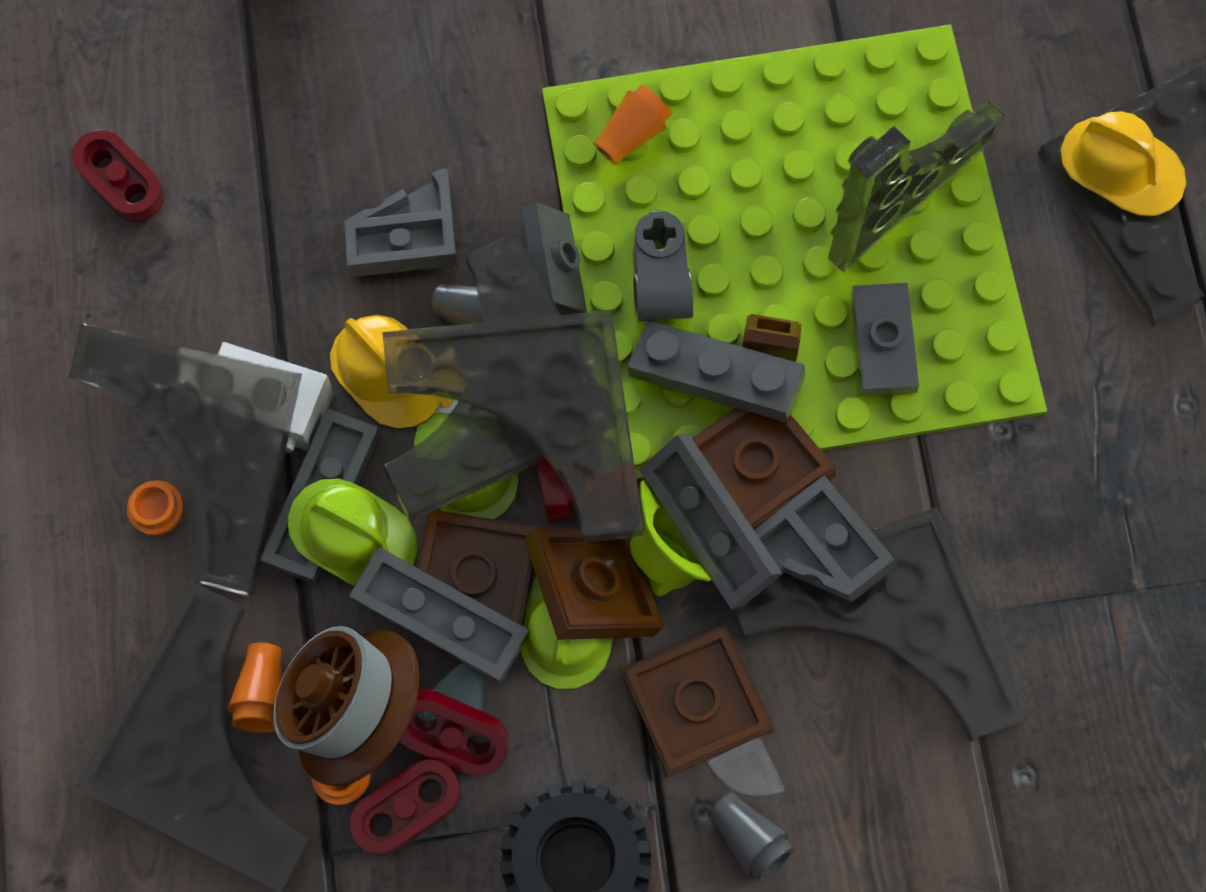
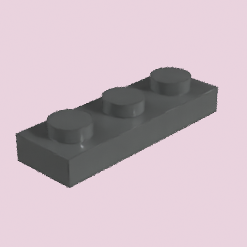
(717, 371)
(337, 451)
(710, 521)
(439, 615)

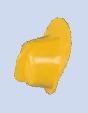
(1124, 163)
(360, 368)

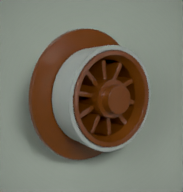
(346, 702)

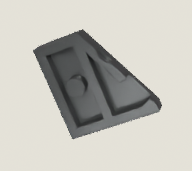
(404, 232)
(825, 543)

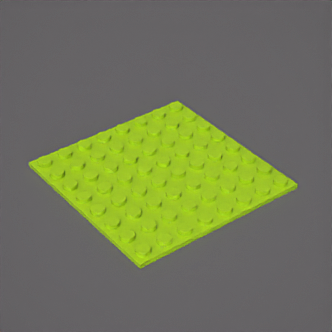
(757, 182)

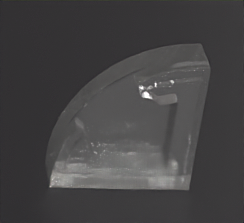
(747, 771)

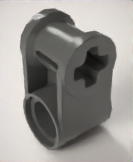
(661, 275)

